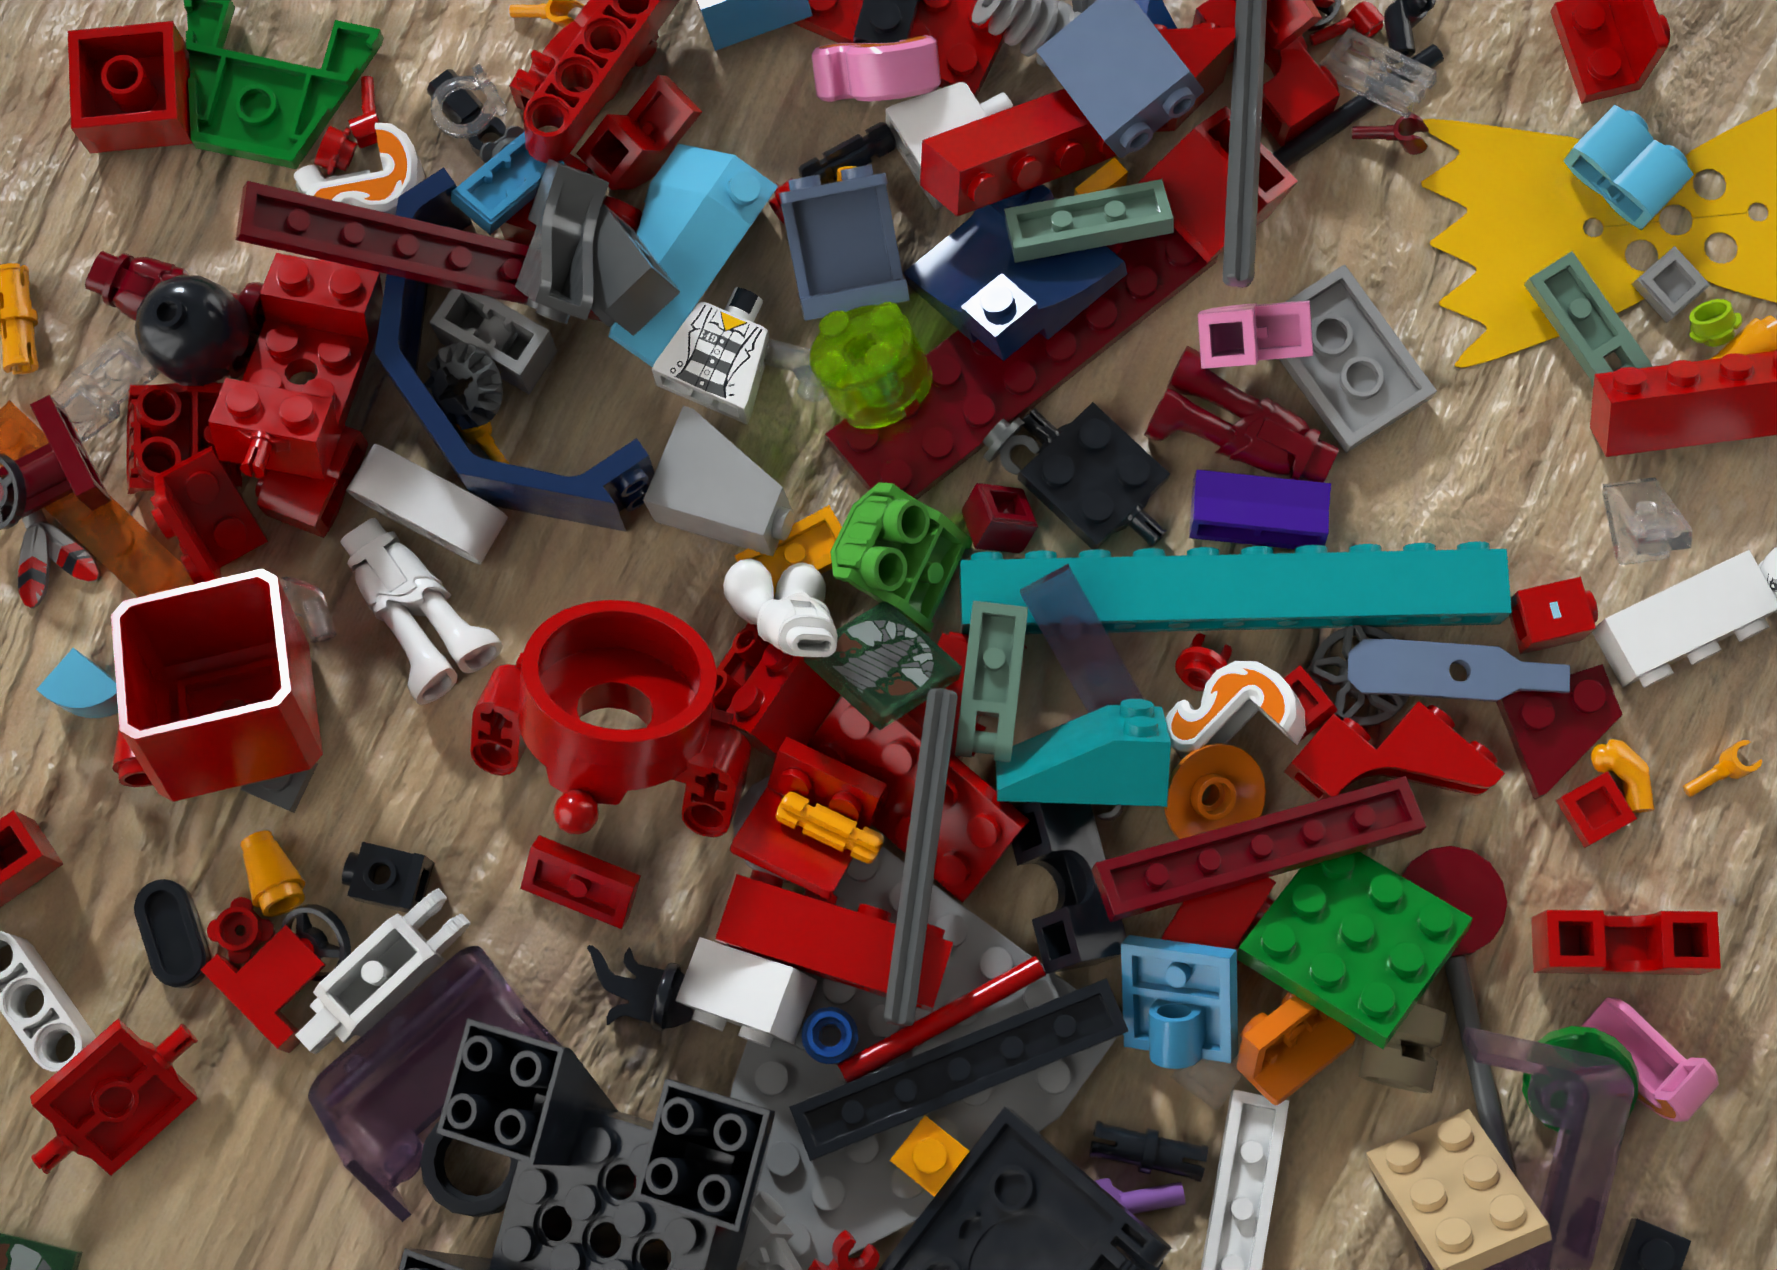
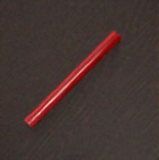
(941, 1019)

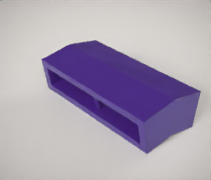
(1259, 510)

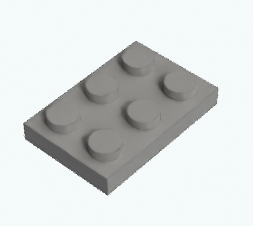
(1359, 366)

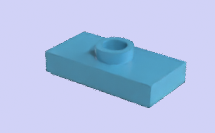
(500, 186)

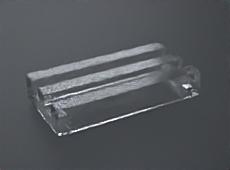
(1371, 77)

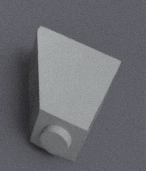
(717, 489)

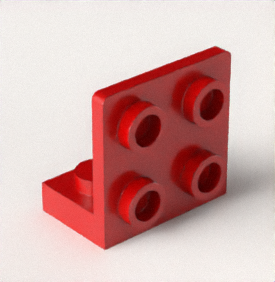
(1610, 44)
(206, 514)
(788, 850)

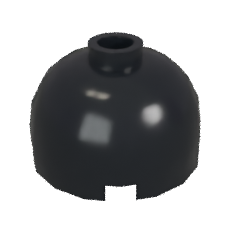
(191, 329)

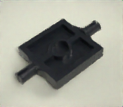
(1093, 476)

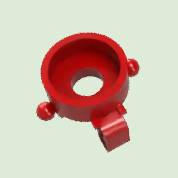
(624, 660)

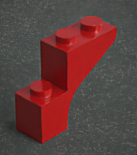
(1418, 747)

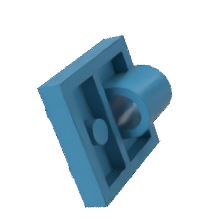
(1179, 1001)

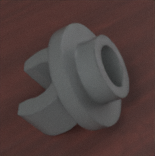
(1004, 439)

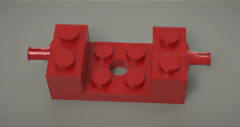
(316, 322)

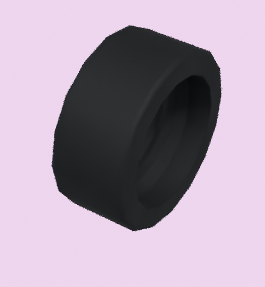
(443, 1191)

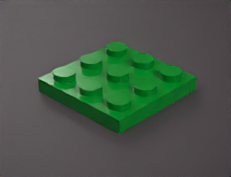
(1355, 943)

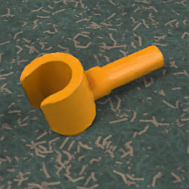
(553, 10)
(482, 436)
(1727, 767)

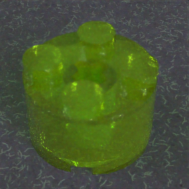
(870, 364)

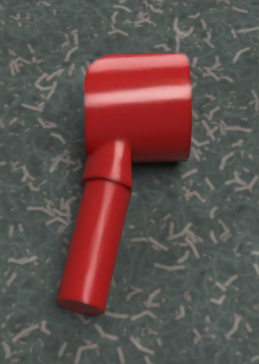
(1363, 18)
(364, 126)

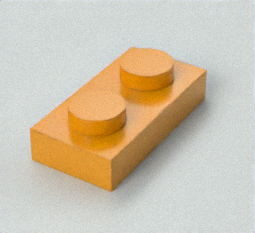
(807, 543)

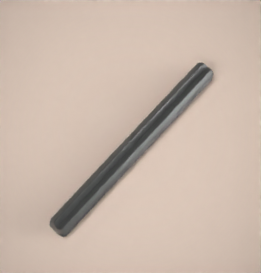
(1244, 143)
(920, 857)

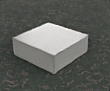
(1670, 284)

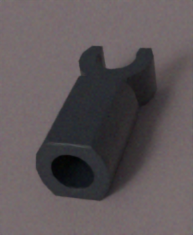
(464, 107)

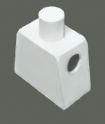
(934, 114)

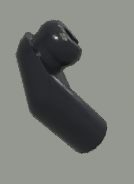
(1399, 21)

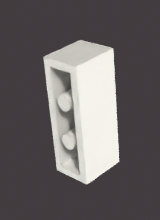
(1687, 621)

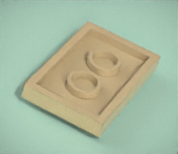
(1458, 1195)

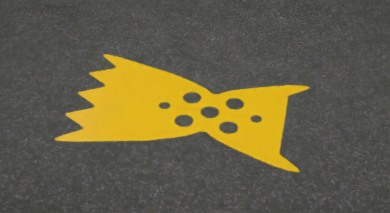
(1533, 209)

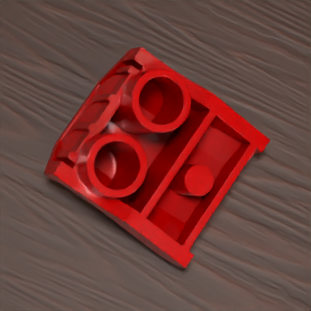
(166, 428)

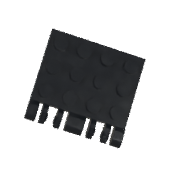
(1023, 1209)

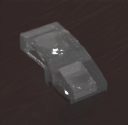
(102, 383)

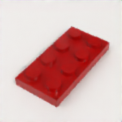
(963, 47)
(973, 822)

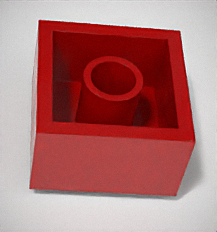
(129, 87)

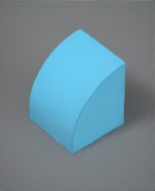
(81, 687)

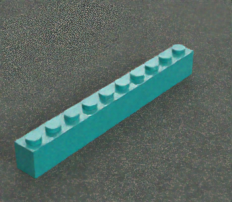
(1261, 587)

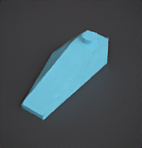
(691, 226)

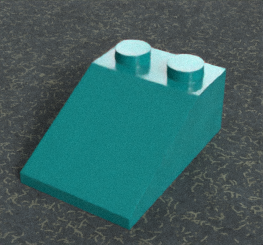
(1096, 759)

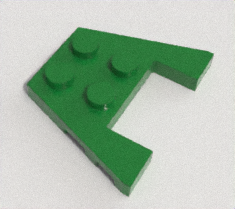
(262, 104)

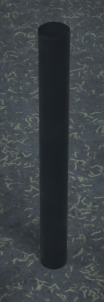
(1343, 116)

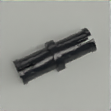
(1148, 1151)

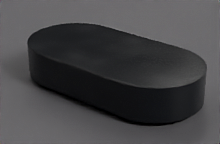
(171, 933)

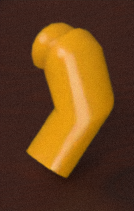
(1630, 768)

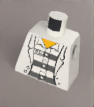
(717, 356)

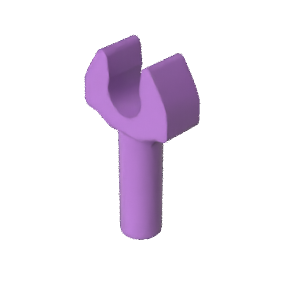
(1147, 1198)

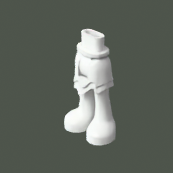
(401, 586)
(797, 616)

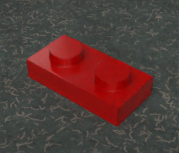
(580, 882)

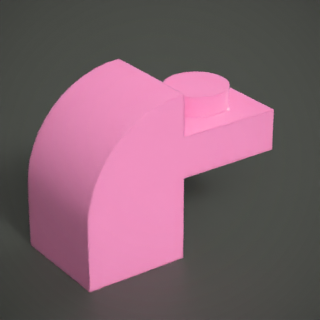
(1254, 332)

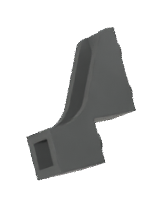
(560, 255)

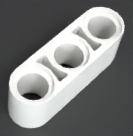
(427, 504)
(58, 1012)

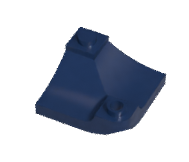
(1004, 302)

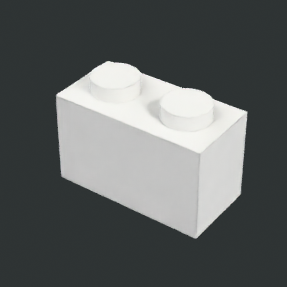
(745, 991)

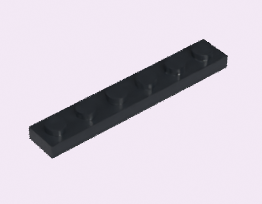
(958, 1069)

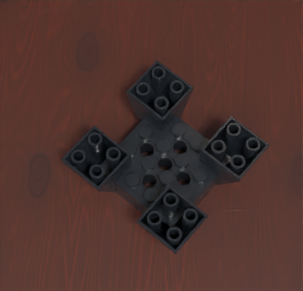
(580, 1161)

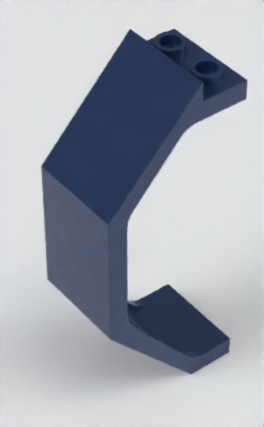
(585, 498)

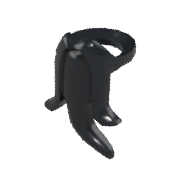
(649, 994)

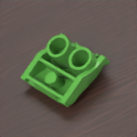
(899, 552)

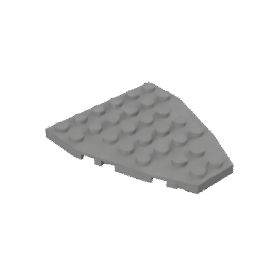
(858, 1184)

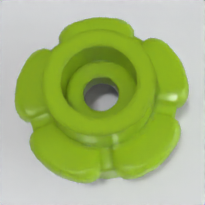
(1714, 322)

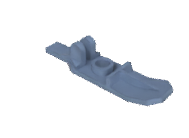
(1424, 666)

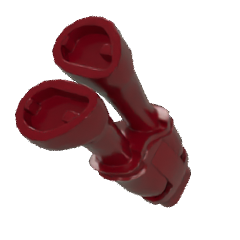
(127, 280)
(1263, 438)

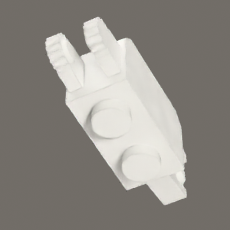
(379, 974)

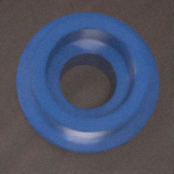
(825, 1017)

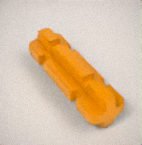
(829, 827)

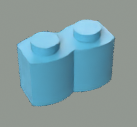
(1629, 166)

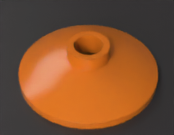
(1235, 793)

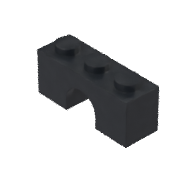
(1068, 845)

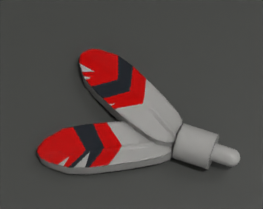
(46, 542)

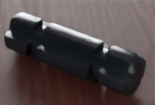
(852, 152)

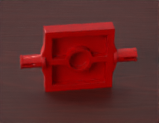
(113, 1097)

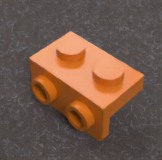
(1289, 1047)

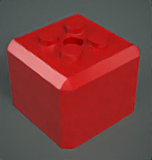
(215, 685)

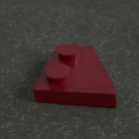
(1558, 728)

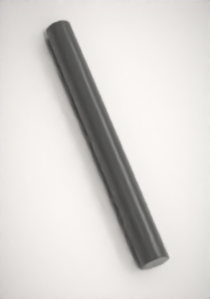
(1480, 1074)

